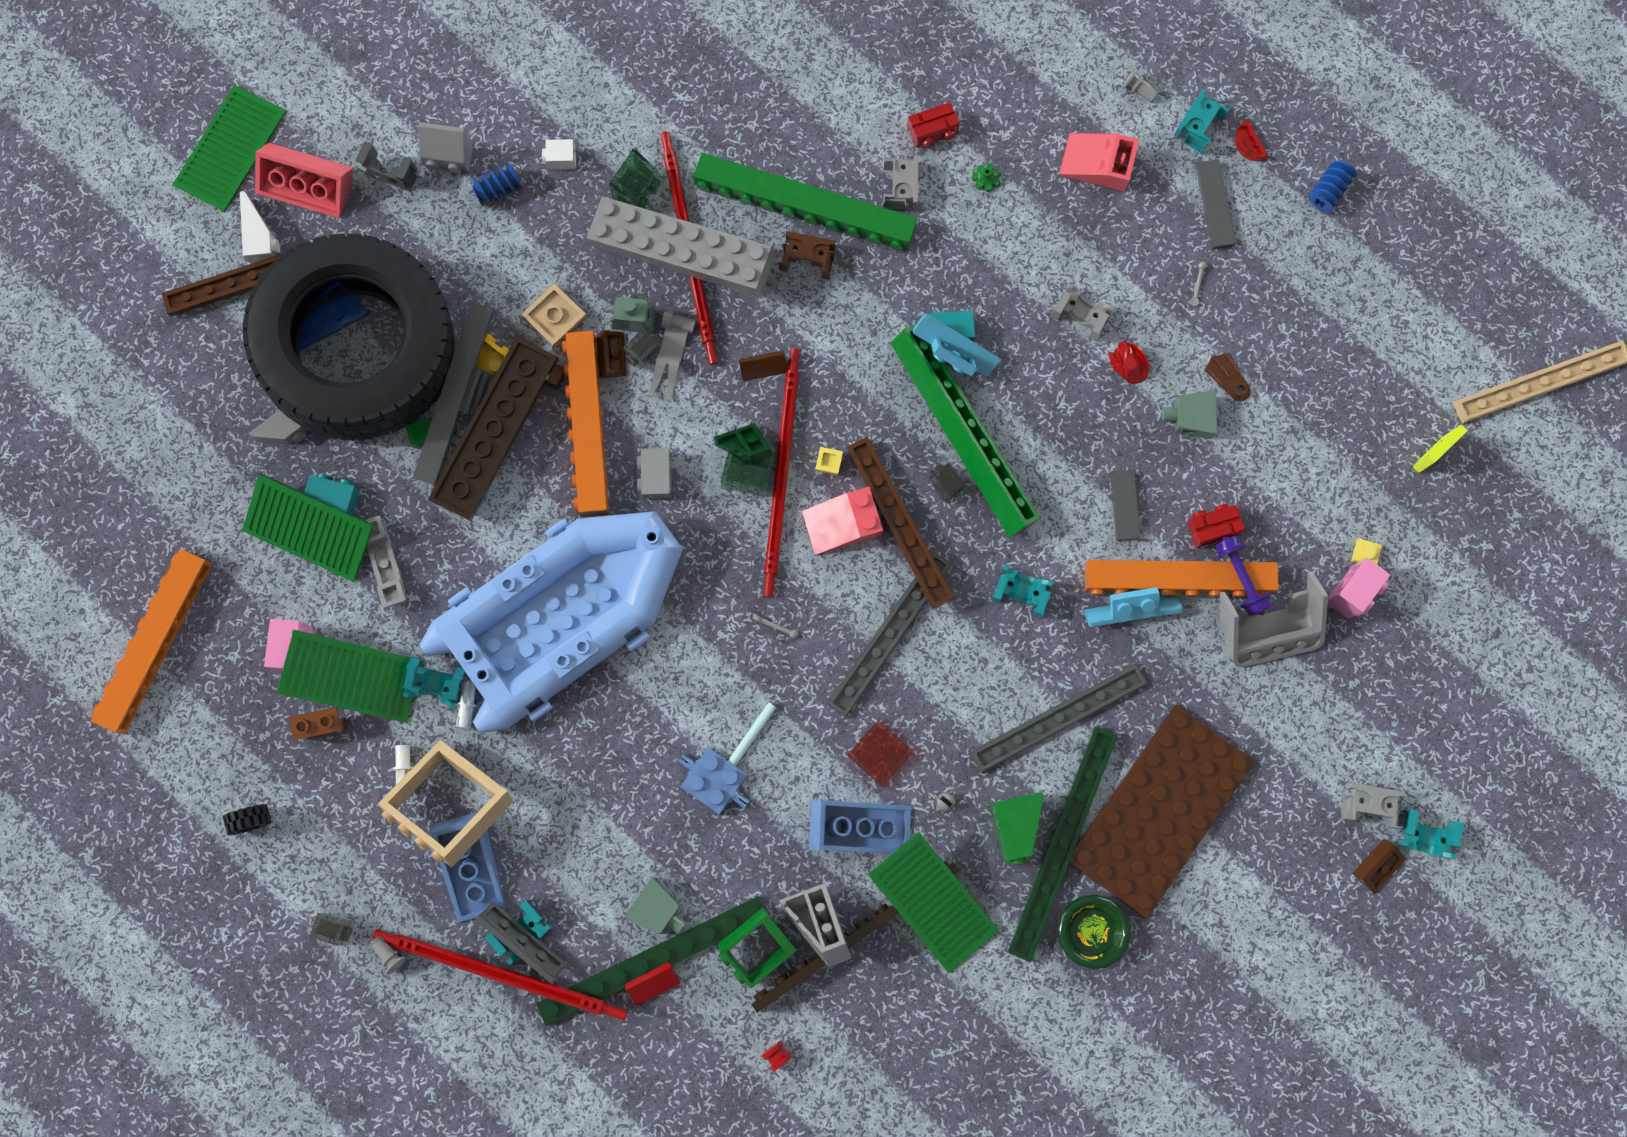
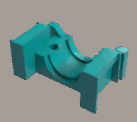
(1198, 120)
(1023, 589)
(426, 681)
(1428, 839)
(538, 931)

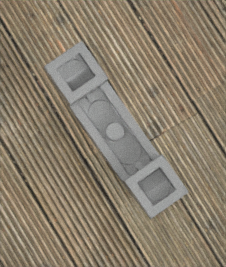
(385, 565)

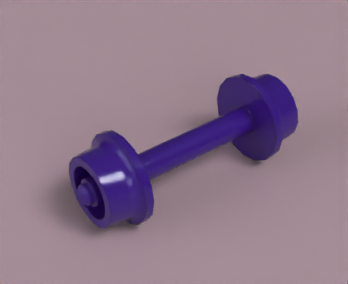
(1230, 548)

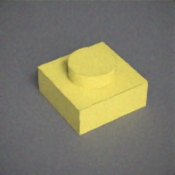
(829, 461)
(1366, 549)

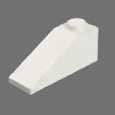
(256, 236)

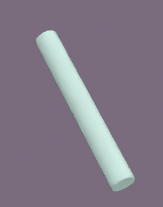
(752, 733)

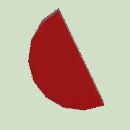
(1249, 143)

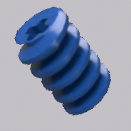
(496, 183)
(1332, 185)

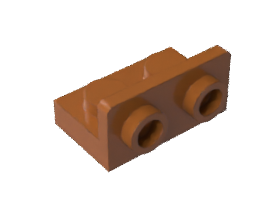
(316, 723)

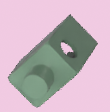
(632, 315)
(1194, 414)
(656, 909)

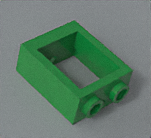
(770, 962)

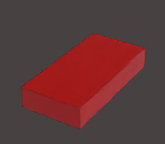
(652, 984)

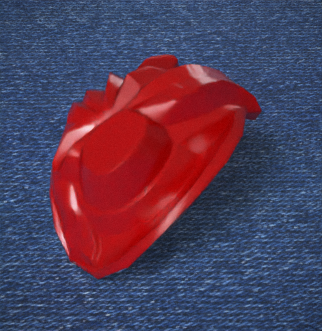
(1129, 362)

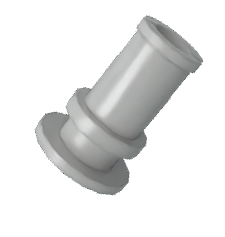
(1140, 85)
(388, 956)

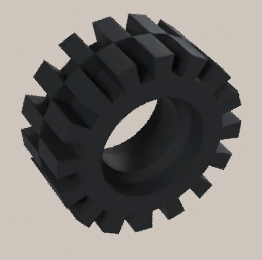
(247, 819)

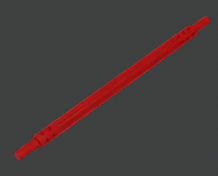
(698, 291)
(781, 473)
(501, 975)

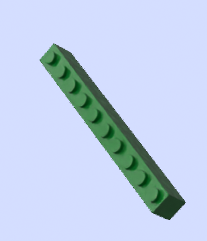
(804, 201)
(966, 433)

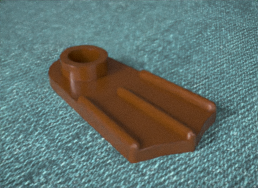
(1227, 376)

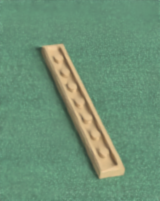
(1541, 382)

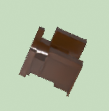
(808, 249)

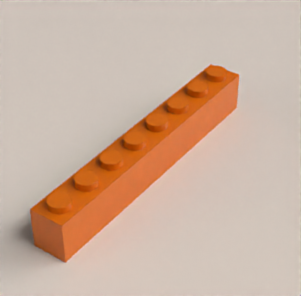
(586, 424)
(1177, 577)
(151, 642)

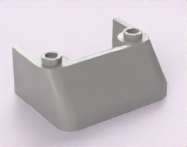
(1279, 632)

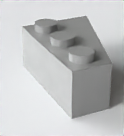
(818, 922)

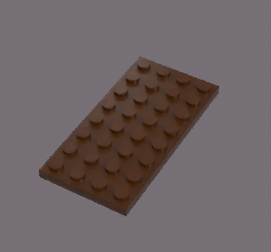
(1160, 811)

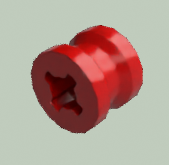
(776, 1056)

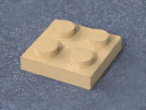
(554, 315)

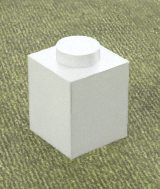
(560, 154)

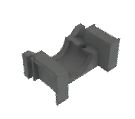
(401, 176)

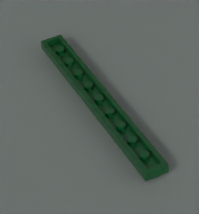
(1062, 844)
(669, 951)

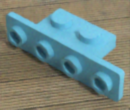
(955, 348)
(1133, 606)

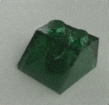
(635, 181)
(746, 476)

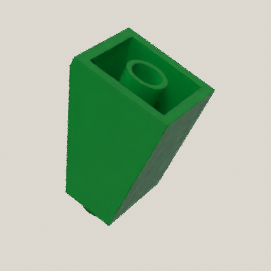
(1017, 826)

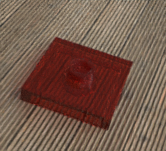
(880, 753)

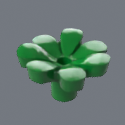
(986, 177)

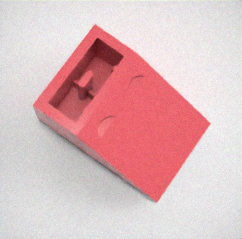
(1100, 159)

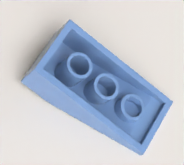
(858, 826)
(474, 878)

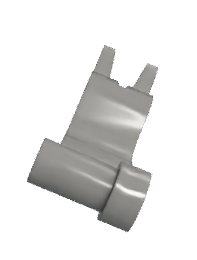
(672, 350)

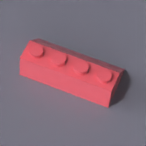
(302, 179)

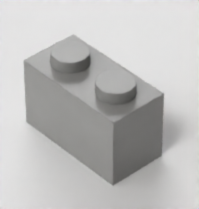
(655, 473)

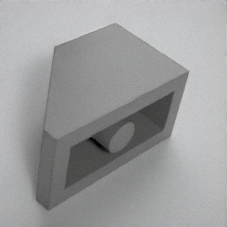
(279, 430)

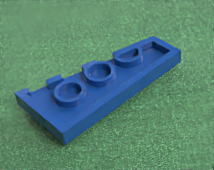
(331, 316)

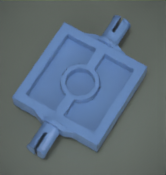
(713, 781)

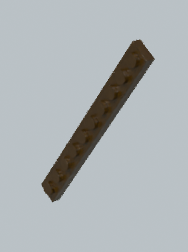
(805, 969)

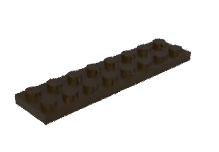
(493, 428)

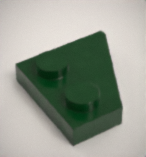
(745, 443)

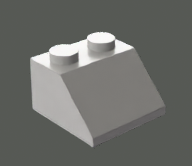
(444, 147)

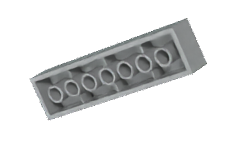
(681, 246)

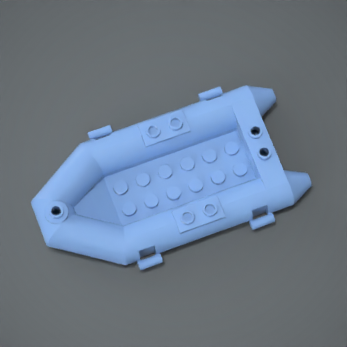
(557, 612)

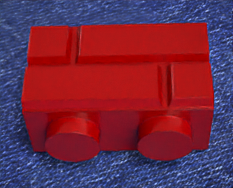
(933, 125)
(1213, 526)

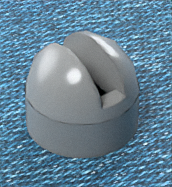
(942, 805)

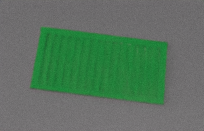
(229, 148)
(307, 527)
(345, 676)
(933, 902)

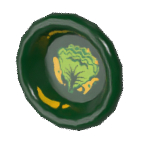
(1094, 932)

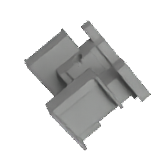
(904, 181)
(1082, 310)
(1373, 801)

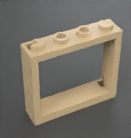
(476, 826)

